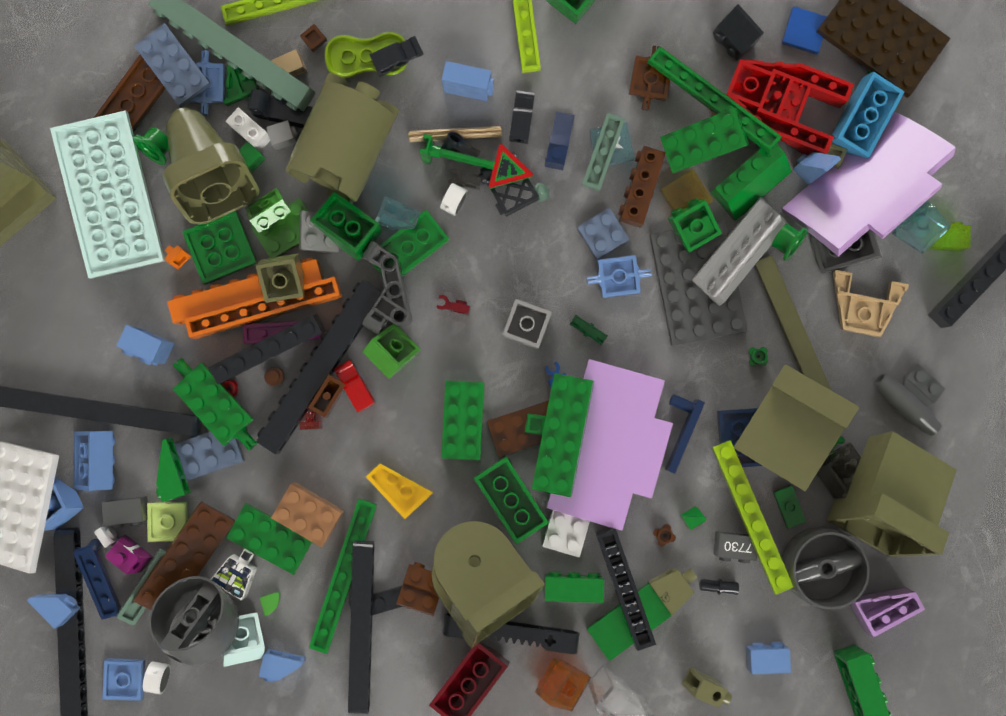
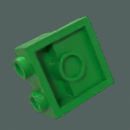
(694, 224)

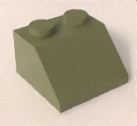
(281, 277)

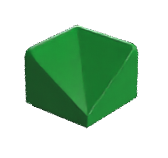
(693, 518)

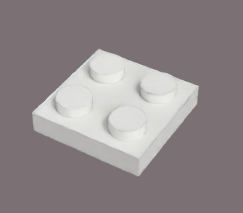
(565, 533)

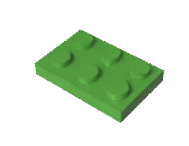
(283, 233)

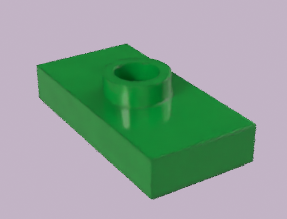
(789, 506)

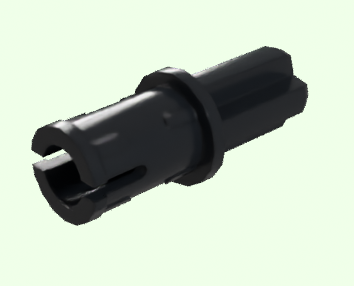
(719, 586)

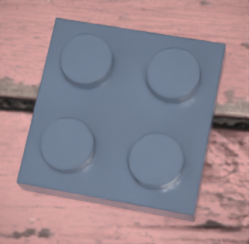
(603, 233)

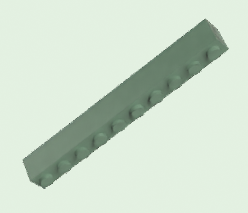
(237, 52)

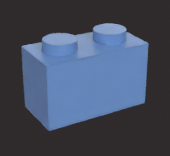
(768, 658)

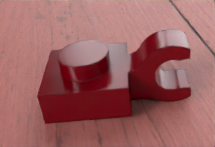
(458, 306)

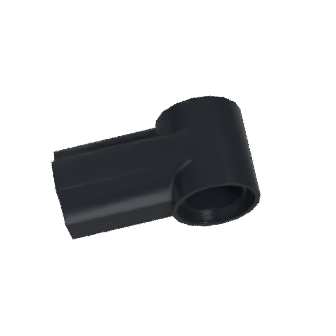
(455, 143)

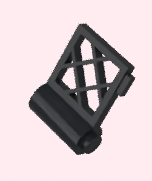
(485, 177)

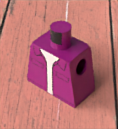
(127, 554)

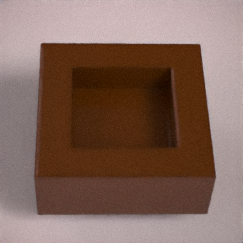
(313, 38)

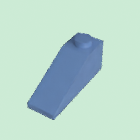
(814, 165)

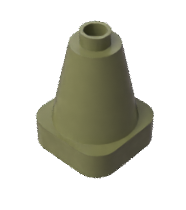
(205, 172)

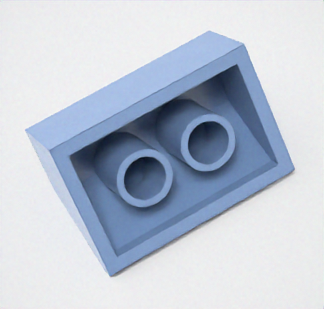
(93, 460)

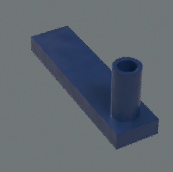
(694, 410)
(97, 579)

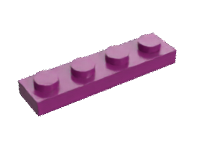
(257, 332)

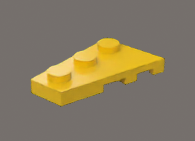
(398, 490)

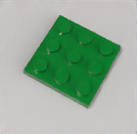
(219, 247)

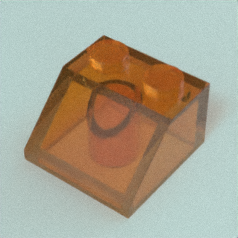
(562, 685)

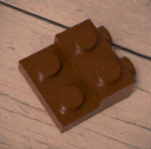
(418, 590)

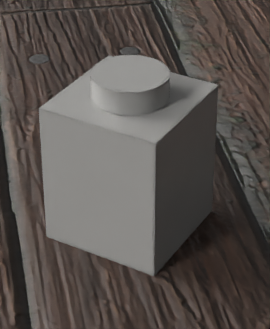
(282, 135)

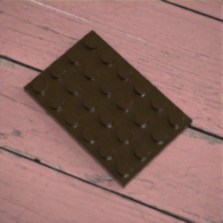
(885, 39)

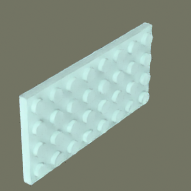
(107, 194)

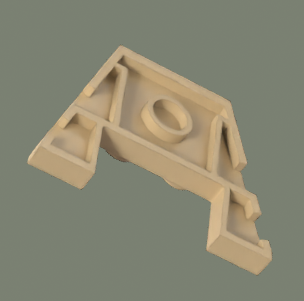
(865, 313)

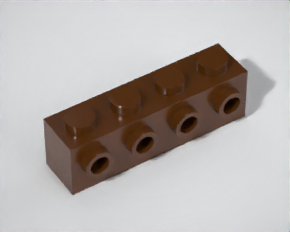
(642, 186)

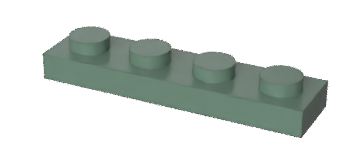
(603, 152)
(131, 611)

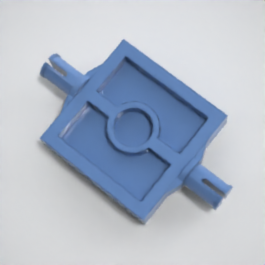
(216, 76)
(619, 276)

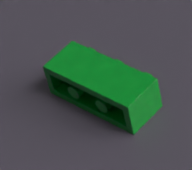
(574, 587)

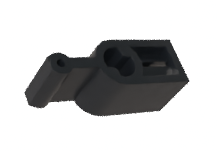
(395, 56)
(521, 117)

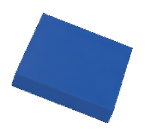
(802, 29)

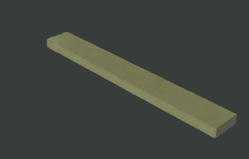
(790, 320)

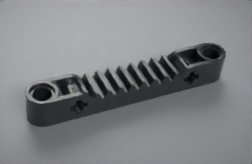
(563, 639)

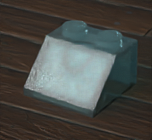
(922, 227)

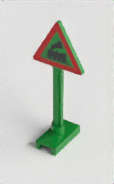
(505, 167)

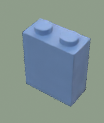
(467, 81)

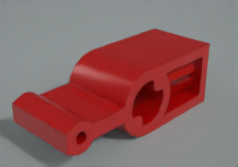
(355, 386)

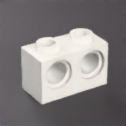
(248, 129)

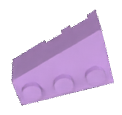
(886, 609)

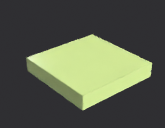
(165, 520)

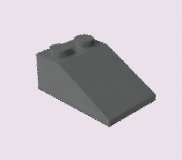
(861, 251)

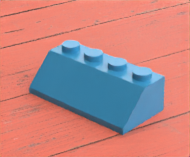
(866, 115)

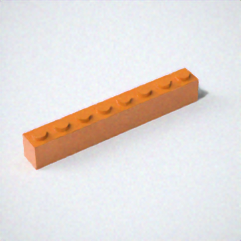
(226, 295)
(257, 310)

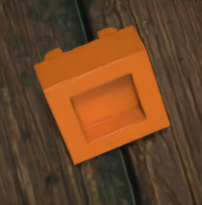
(176, 256)

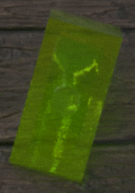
(955, 239)

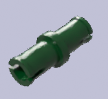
(588, 330)

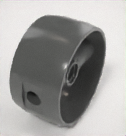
(838, 562)
(205, 598)

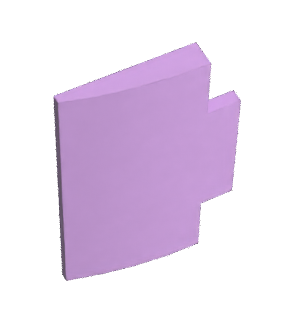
(873, 190)
(619, 446)

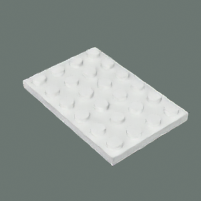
(24, 503)

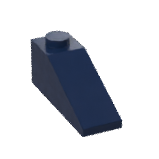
(559, 141)

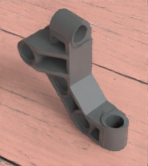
(387, 306)

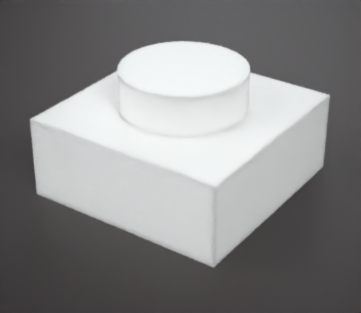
(106, 536)

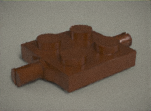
(648, 82)

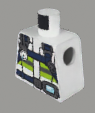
(236, 574)

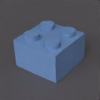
(144, 345)

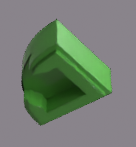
(270, 602)

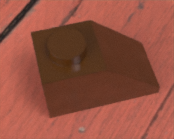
(327, 396)

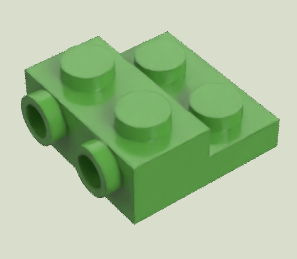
(267, 210)

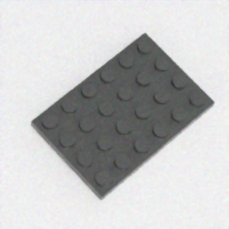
(688, 310)

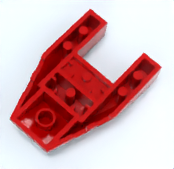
(778, 95)

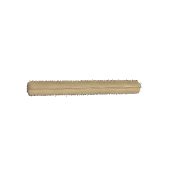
(466, 133)

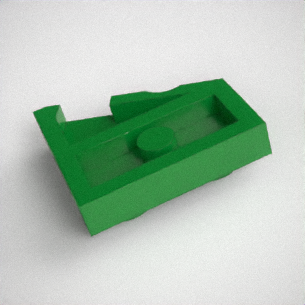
(238, 86)

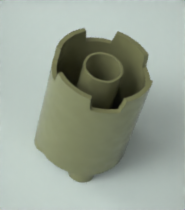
(342, 137)

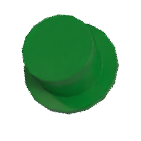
(153, 145)
(789, 240)

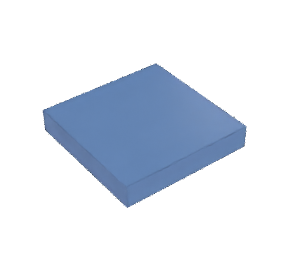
(123, 679)

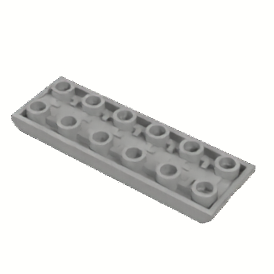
(739, 252)

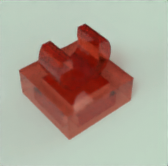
(311, 422)

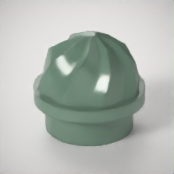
(543, 191)

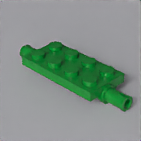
(213, 404)

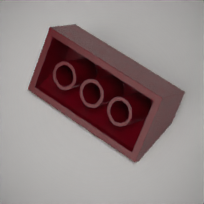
(470, 682)

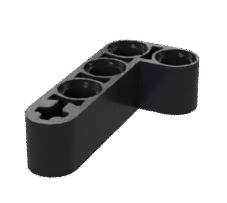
(274, 110)

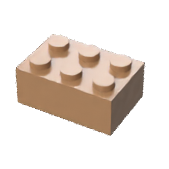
(307, 514)

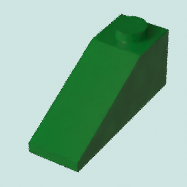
(171, 477)

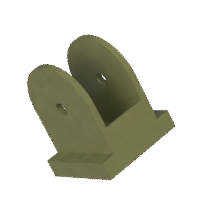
(482, 579)

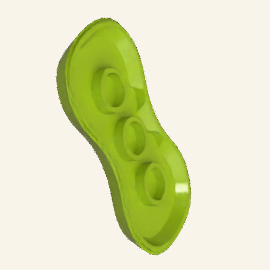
(350, 55)

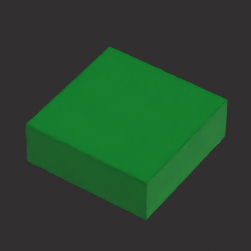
(535, 424)

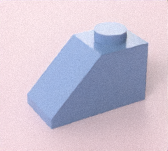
(54, 607)
(279, 664)

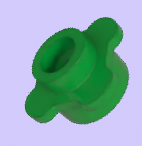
(753, 356)

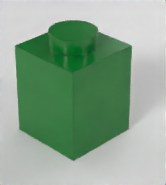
(251, 156)

